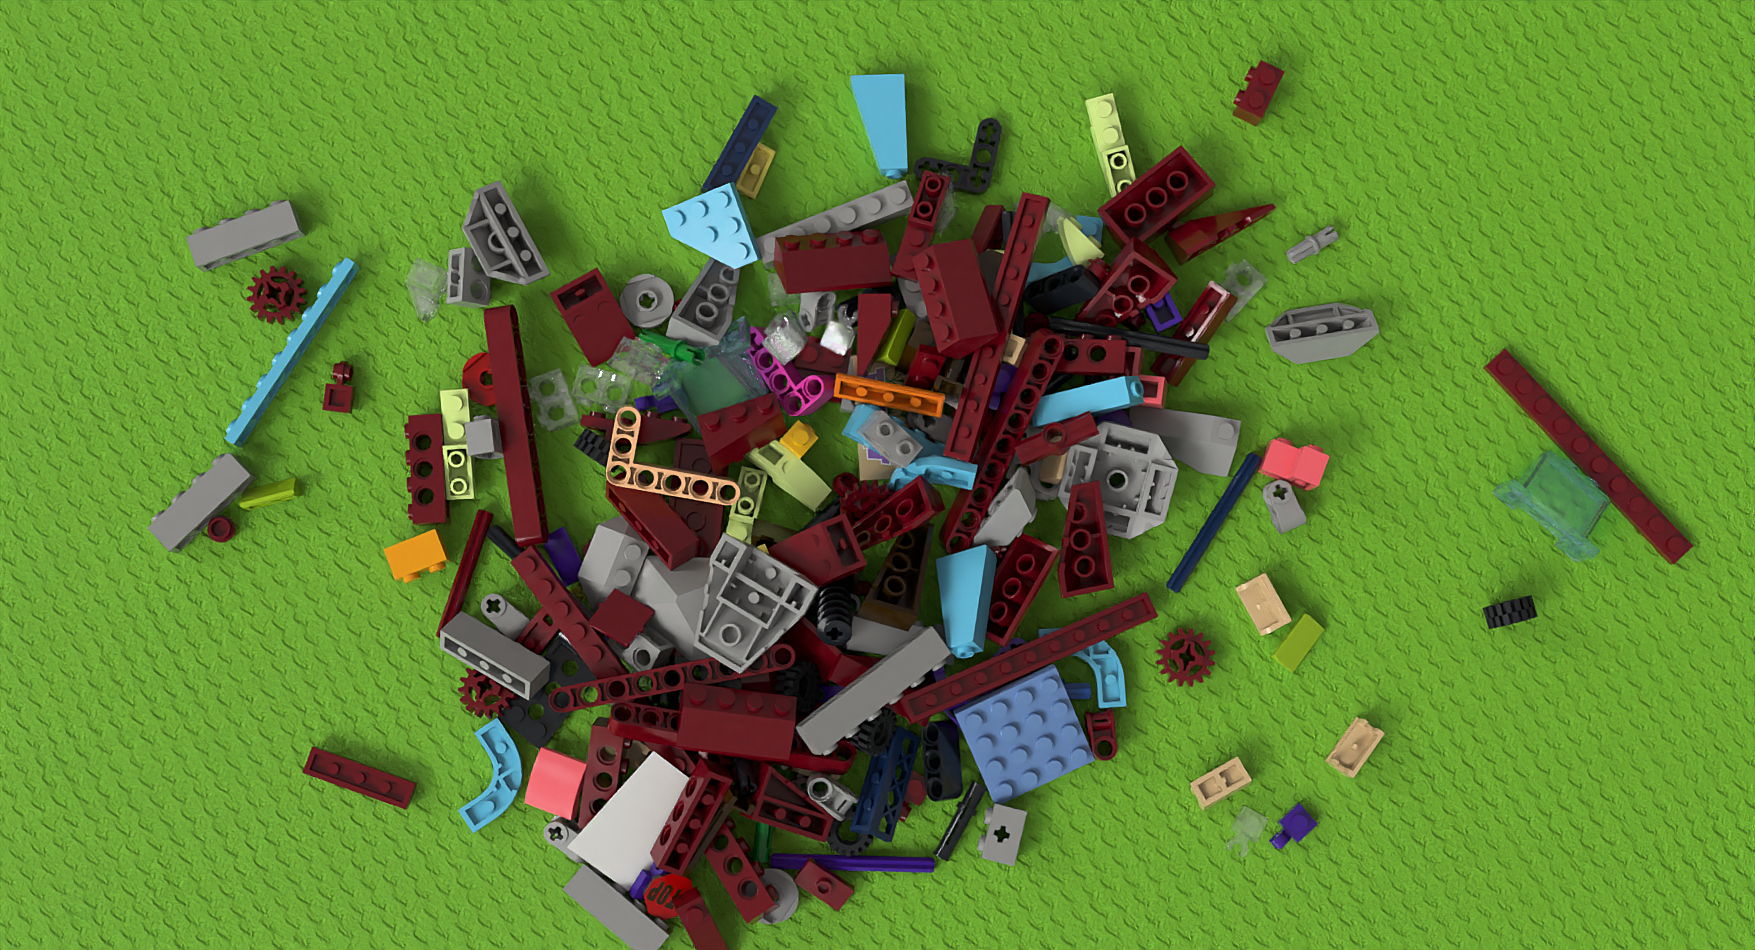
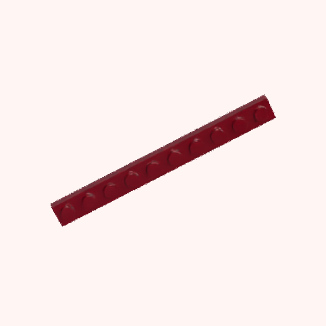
(1005, 301)
(1588, 456)
(586, 639)
(1028, 658)

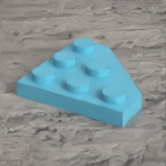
(715, 226)

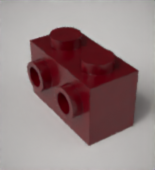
(1258, 92)

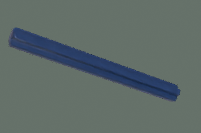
(1214, 522)

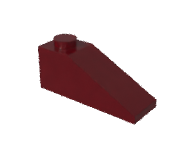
(875, 322)
(698, 921)

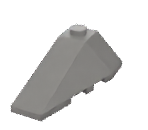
(707, 306)
(1194, 438)

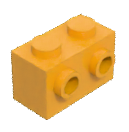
(418, 556)

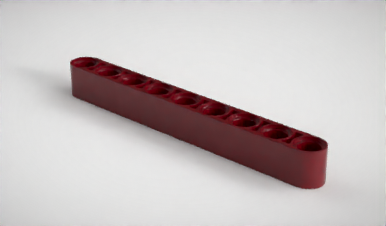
(516, 426)
(1000, 429)
(660, 682)
(664, 734)

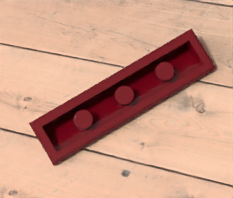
(989, 229)
(1197, 326)

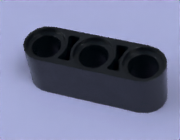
(1062, 289)
(942, 760)

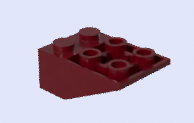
(593, 316)
(822, 552)

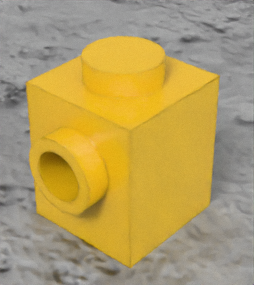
(799, 439)

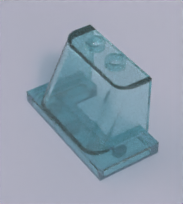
(721, 379)
(1559, 501)

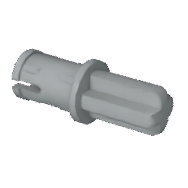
(1312, 245)

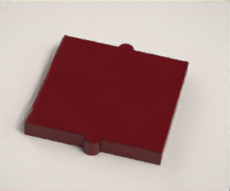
(621, 618)

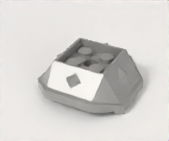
(1148, 473)

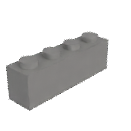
(245, 235)
(201, 502)
(883, 639)
(494, 655)
(616, 909)

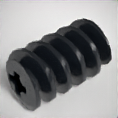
(834, 615)

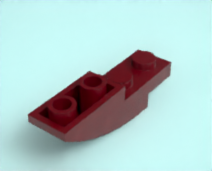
(921, 223)
(651, 431)

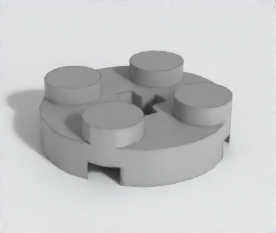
(640, 315)
(786, 889)

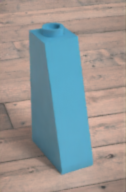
(883, 114)
(1096, 398)
(966, 597)

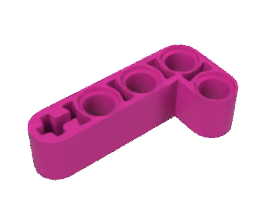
(796, 386)

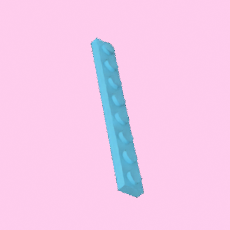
(285, 361)

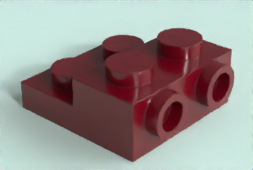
(819, 360)

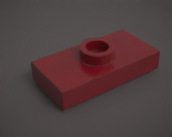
(823, 884)

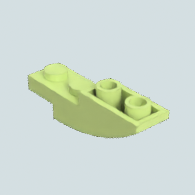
(1110, 143)
(1076, 244)
(458, 465)
(790, 474)
(742, 513)

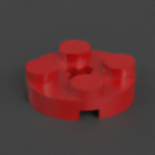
(473, 378)

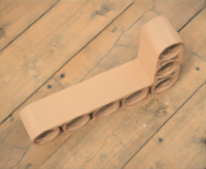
(660, 472)

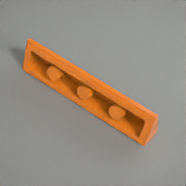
(889, 395)

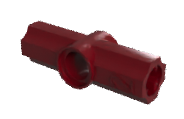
(1072, 432)

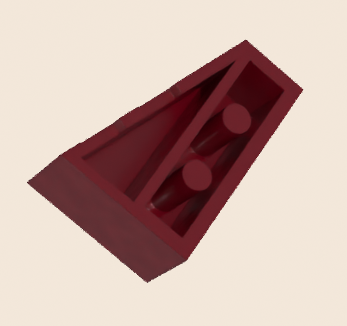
(740, 428)
(787, 807)

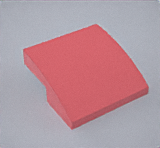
(556, 783)

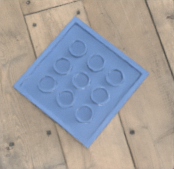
(1024, 734)

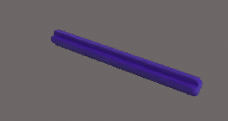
(855, 862)

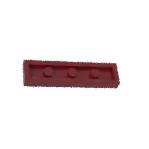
(360, 778)

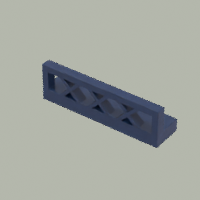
(741, 144)
(880, 781)

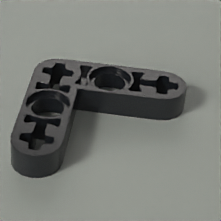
(966, 173)

